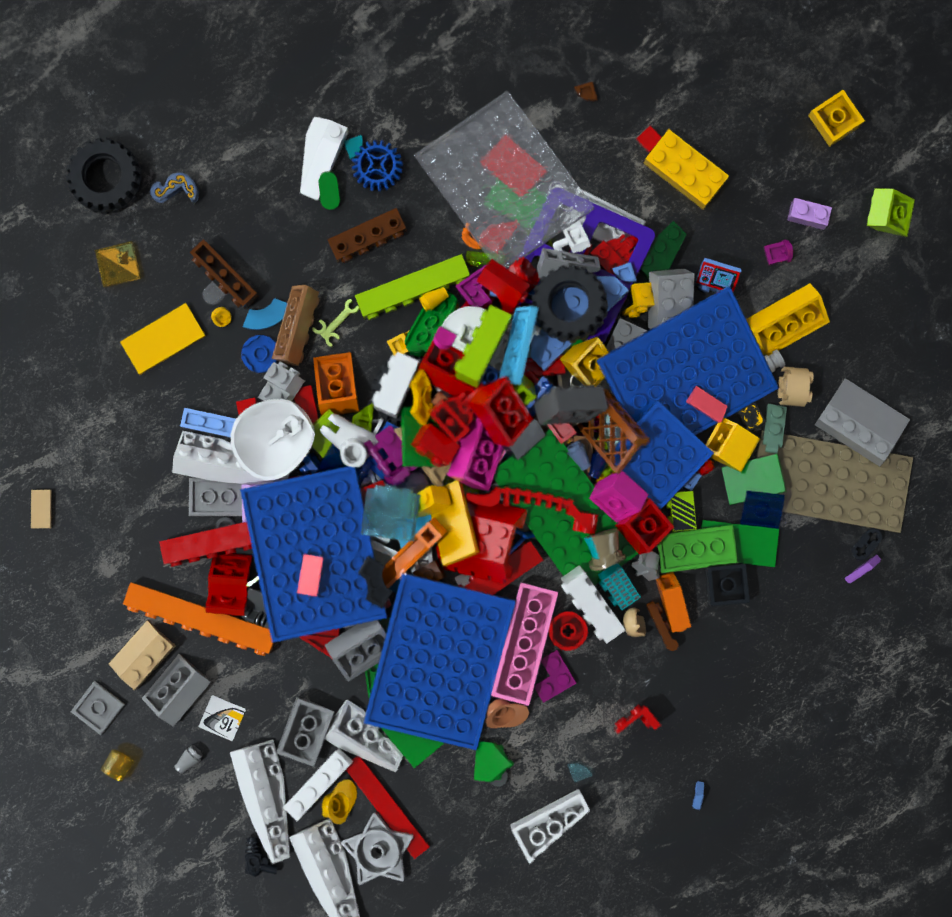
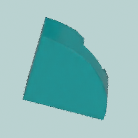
(352, 145)

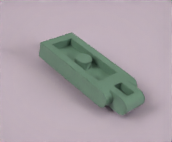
(774, 427)

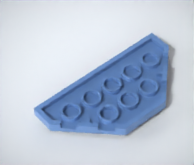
(568, 306)

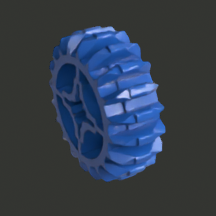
(366, 153)

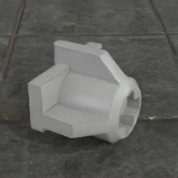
(648, 566)

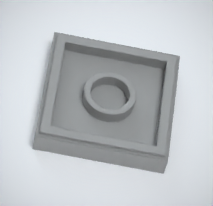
(97, 707)

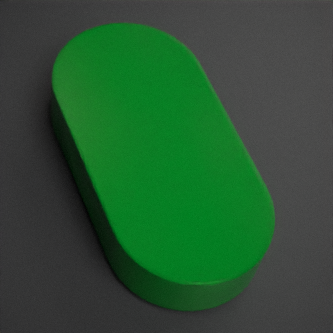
(328, 190)

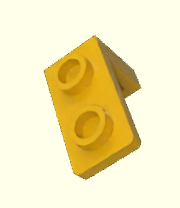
(642, 300)

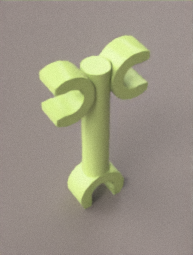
(327, 333)

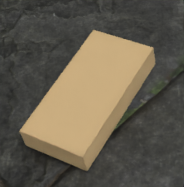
(41, 508)

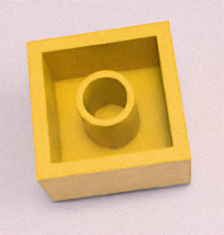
(836, 118)

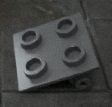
(255, 608)

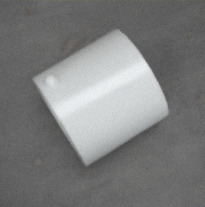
(353, 452)

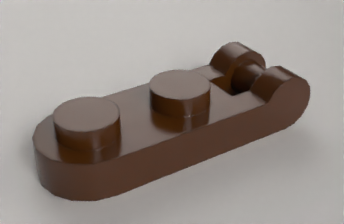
(662, 626)

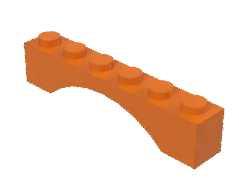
(412, 551)

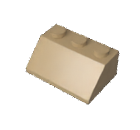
(141, 655)

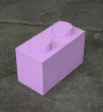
(809, 213)

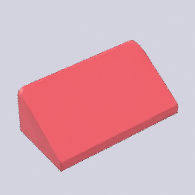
(707, 404)
(310, 575)

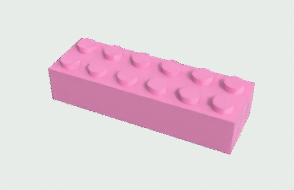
(524, 644)

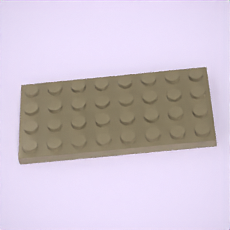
(841, 484)

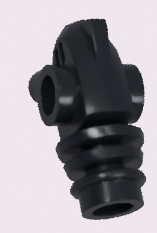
(254, 860)

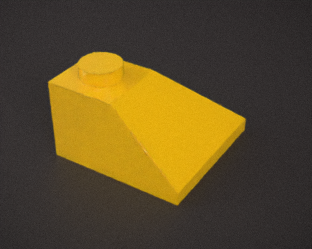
(582, 362)

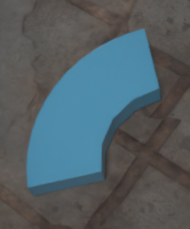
(265, 317)

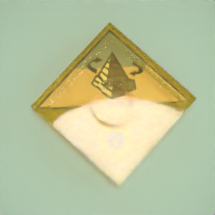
(118, 264)

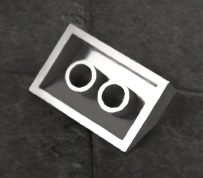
(357, 648)
(176, 690)
(305, 731)

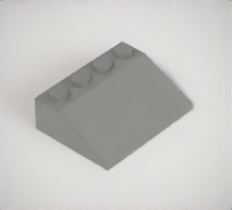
(862, 422)

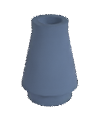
(579, 454)

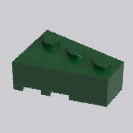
(663, 250)

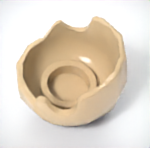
(633, 623)

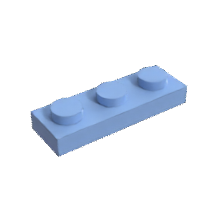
(207, 422)

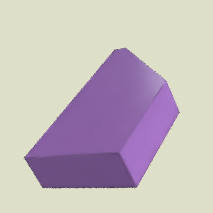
(863, 569)

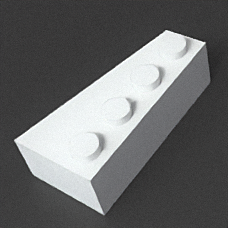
(592, 603)
(548, 823)

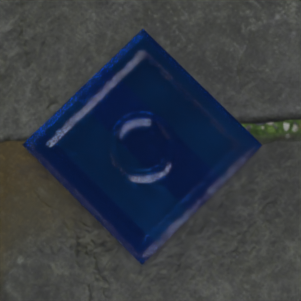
(762, 509)

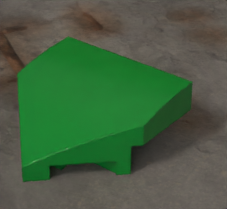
(490, 762)

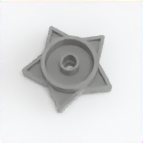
(370, 862)

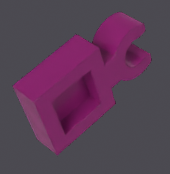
(398, 475)

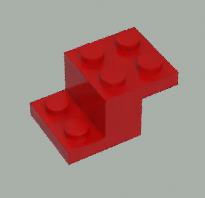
(228, 584)

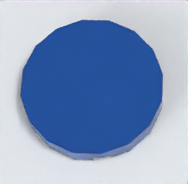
(258, 353)

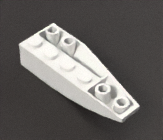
(211, 460)
(264, 795)
(326, 868)

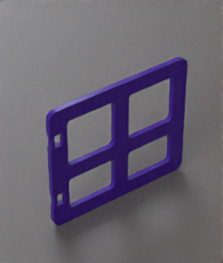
(645, 239)

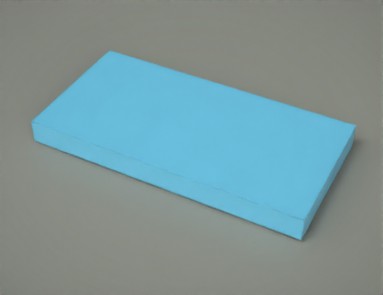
(518, 344)

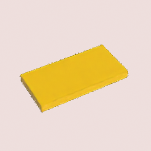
(162, 339)
(459, 539)

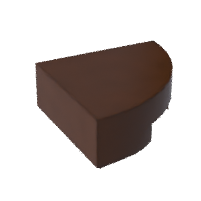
(586, 92)

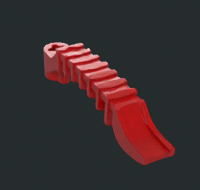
(583, 521)

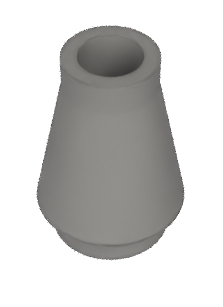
(189, 758)

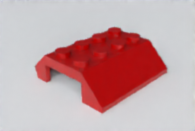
(494, 536)

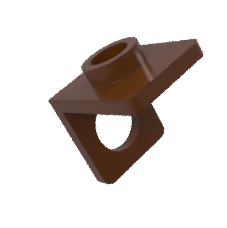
(431, 571)

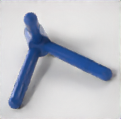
(524, 535)

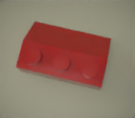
(440, 367)
(501, 411)

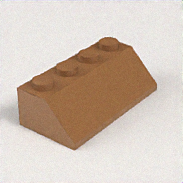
(295, 325)

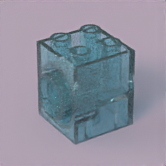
(390, 513)

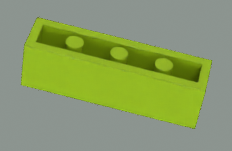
(483, 346)

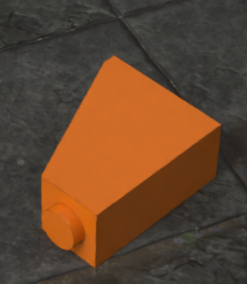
(673, 602)

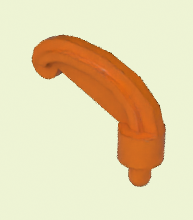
(469, 240)

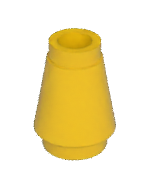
(433, 298)

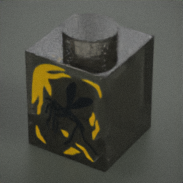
(751, 418)

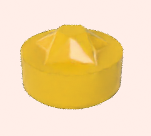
(221, 317)

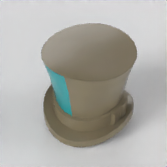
(604, 549)

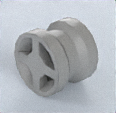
(774, 360)

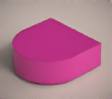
(443, 338)

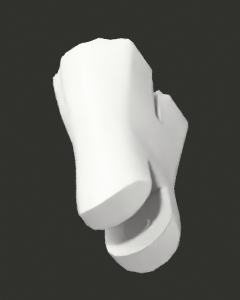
(347, 431)

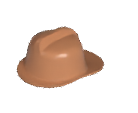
(504, 714)

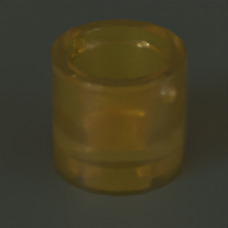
(117, 765)

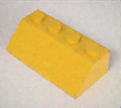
(788, 319)

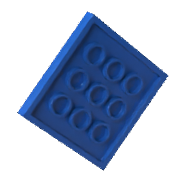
(667, 458)

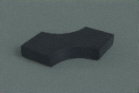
(372, 573)

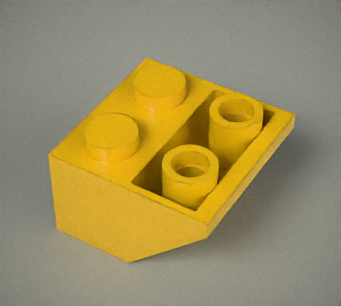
(732, 444)

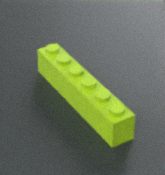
(411, 287)

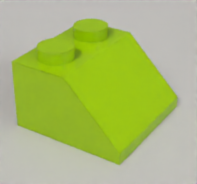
(890, 211)

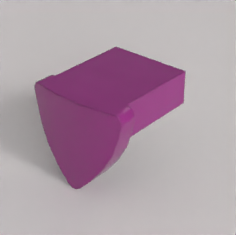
(779, 252)

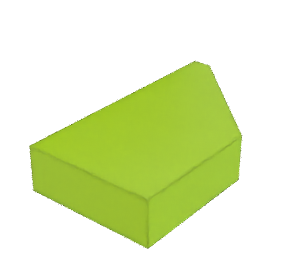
(364, 417)

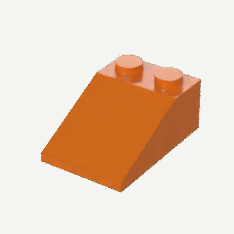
(336, 384)

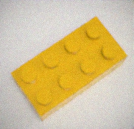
(686, 169)

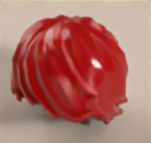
(526, 272)

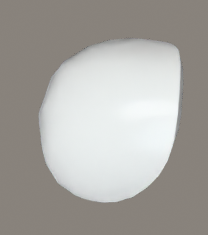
(272, 438)

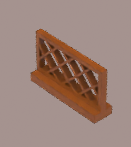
(628, 428)

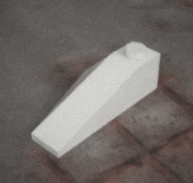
(322, 149)
(363, 740)

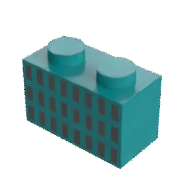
(619, 586)

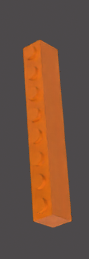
(194, 616)

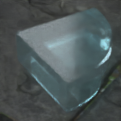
(578, 771)

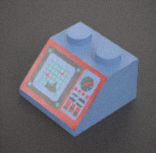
(716, 276)

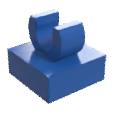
(311, 464)

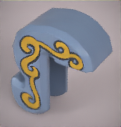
(173, 185)

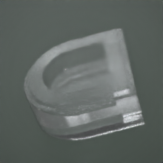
(212, 294)

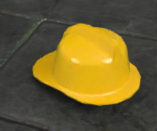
(339, 802)

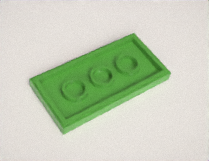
(698, 549)

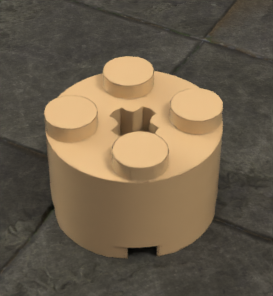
(795, 386)

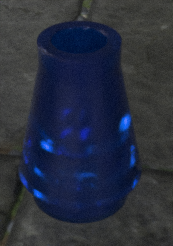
(598, 465)

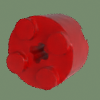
(575, 639)

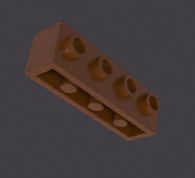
(367, 235)
(220, 270)

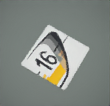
(222, 718)

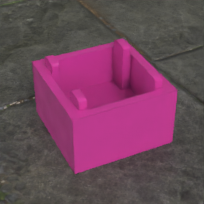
(618, 496)

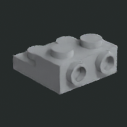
(281, 383)

